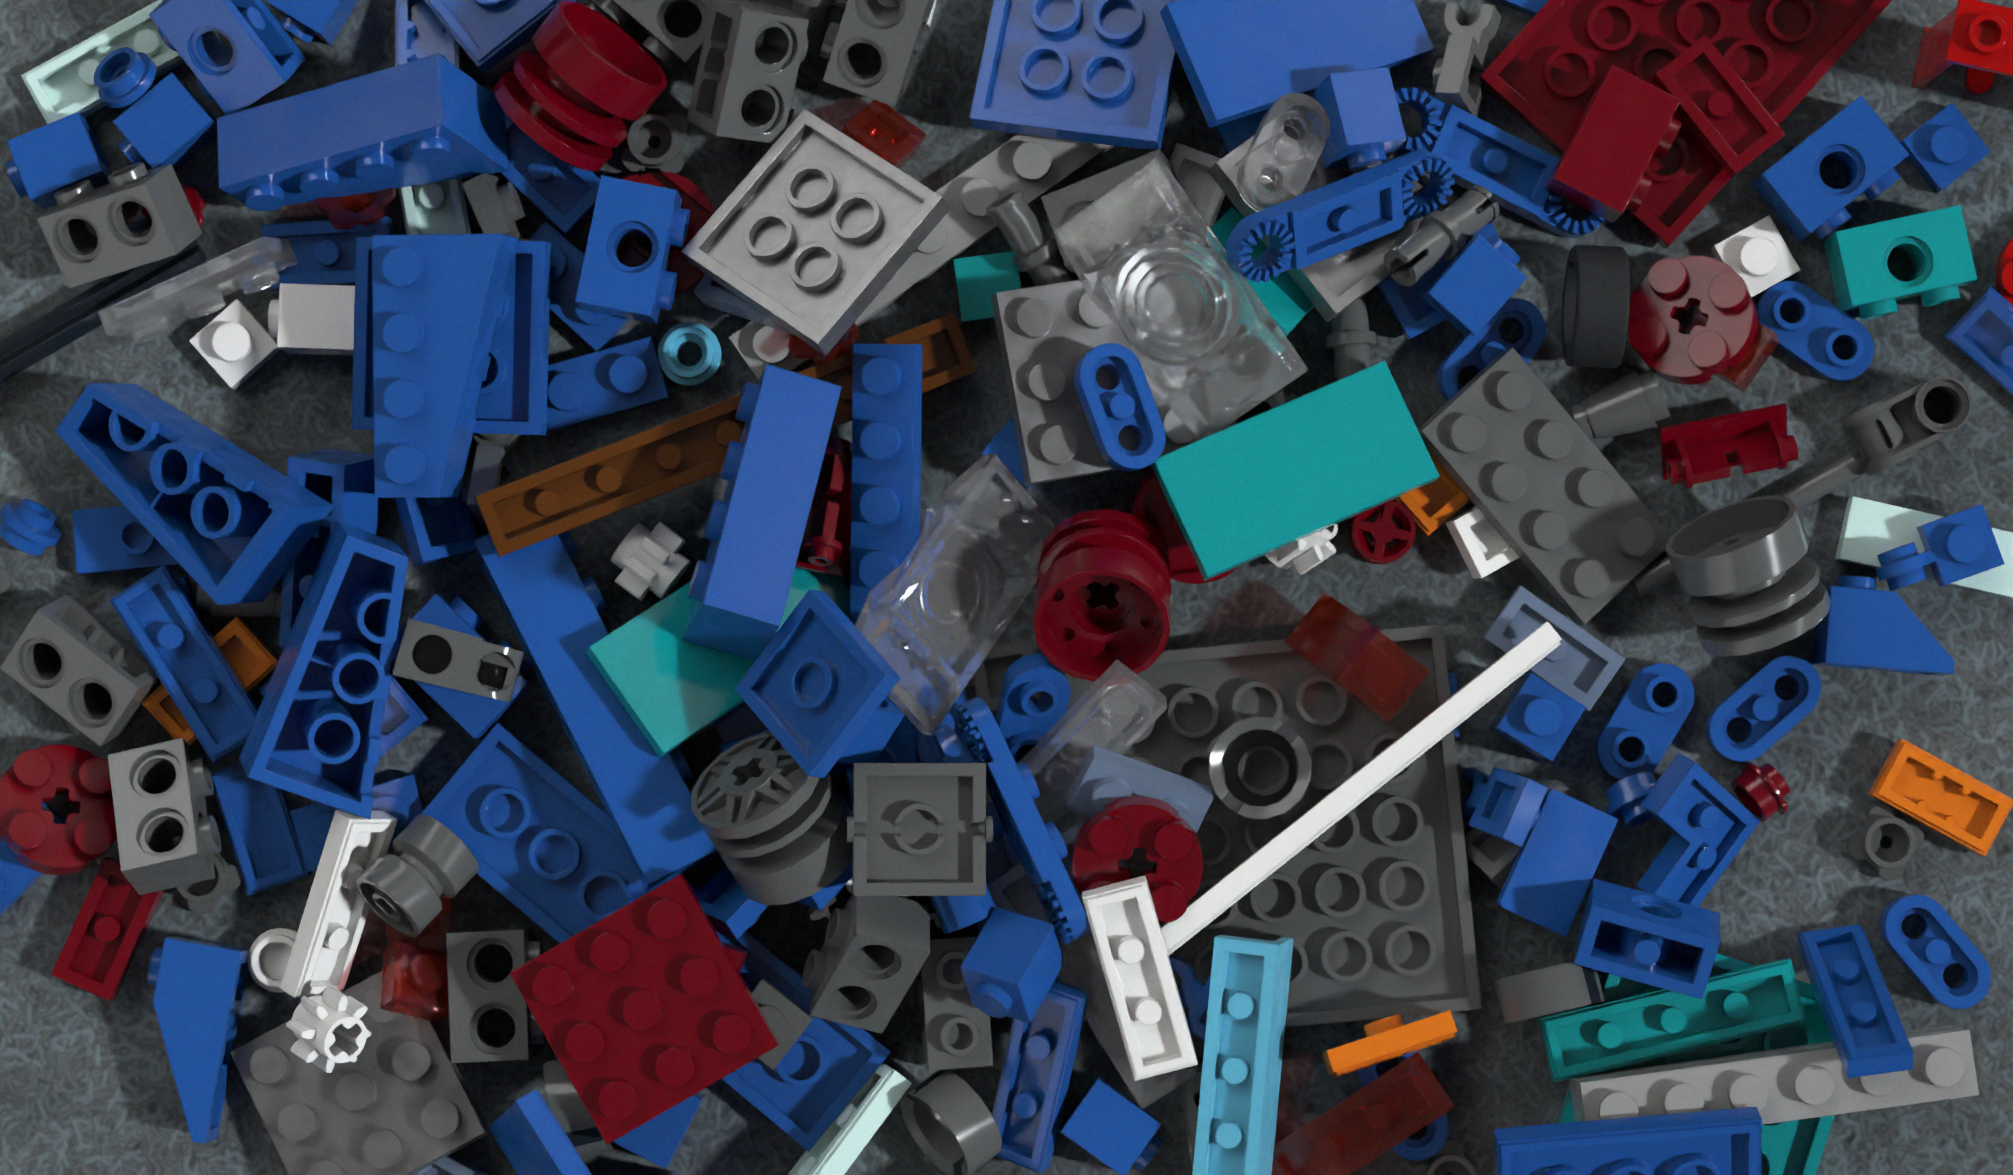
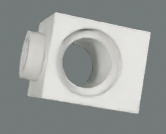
(313, 319)

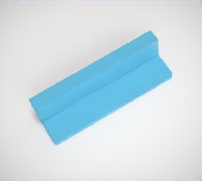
(1242, 1056)

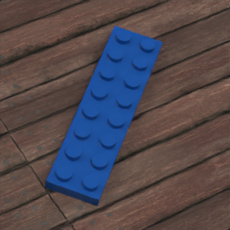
(567, 870)

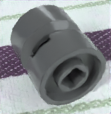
(425, 866)

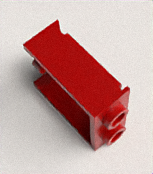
(1970, 36)

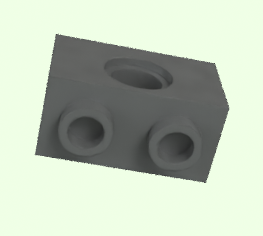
(950, 1027)

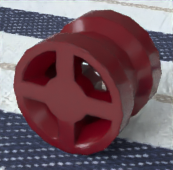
(1394, 524)

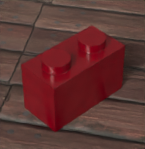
(1614, 145)

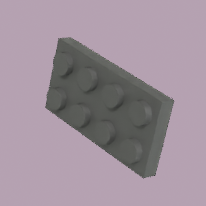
(1544, 486)

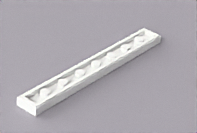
(1360, 785)

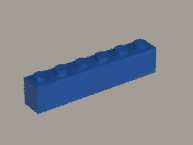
(556, 624)

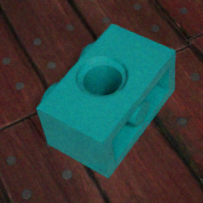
(1933, 242)

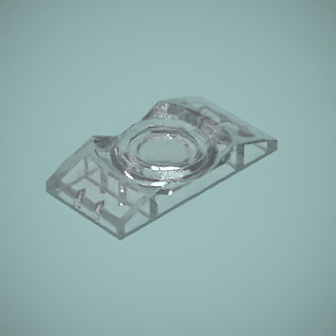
(1178, 300)
(956, 589)

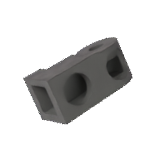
(457, 661)

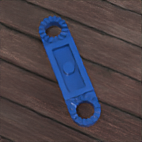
(1492, 159)
(1339, 216)
(1035, 843)

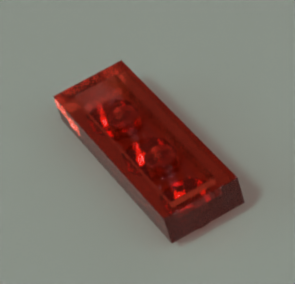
(1364, 1123)

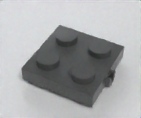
(919, 829)

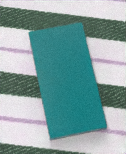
(1294, 470)
(678, 685)

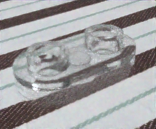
(1281, 158)

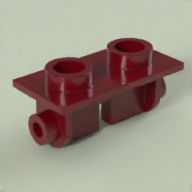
(1710, 446)
(829, 520)

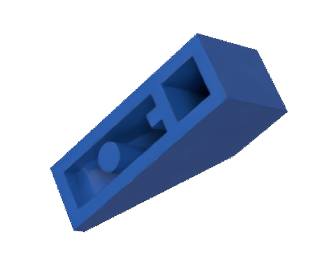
(349, 485)
(199, 1016)

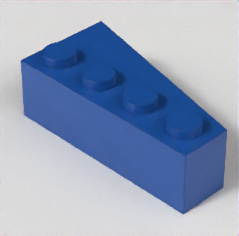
(363, 137)
(430, 354)
(196, 493)
(762, 514)
(333, 677)

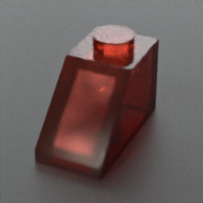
(1356, 657)

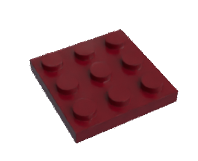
(644, 1008)

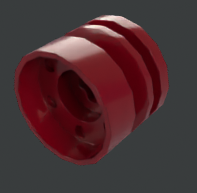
(580, 85)
(1102, 594)

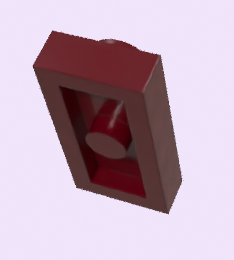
(1719, 106)
(106, 933)

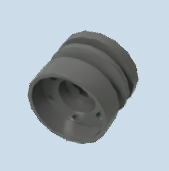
(1748, 576)
(772, 821)

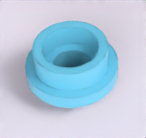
(683, 334)

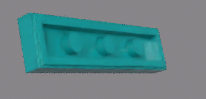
(1670, 1022)

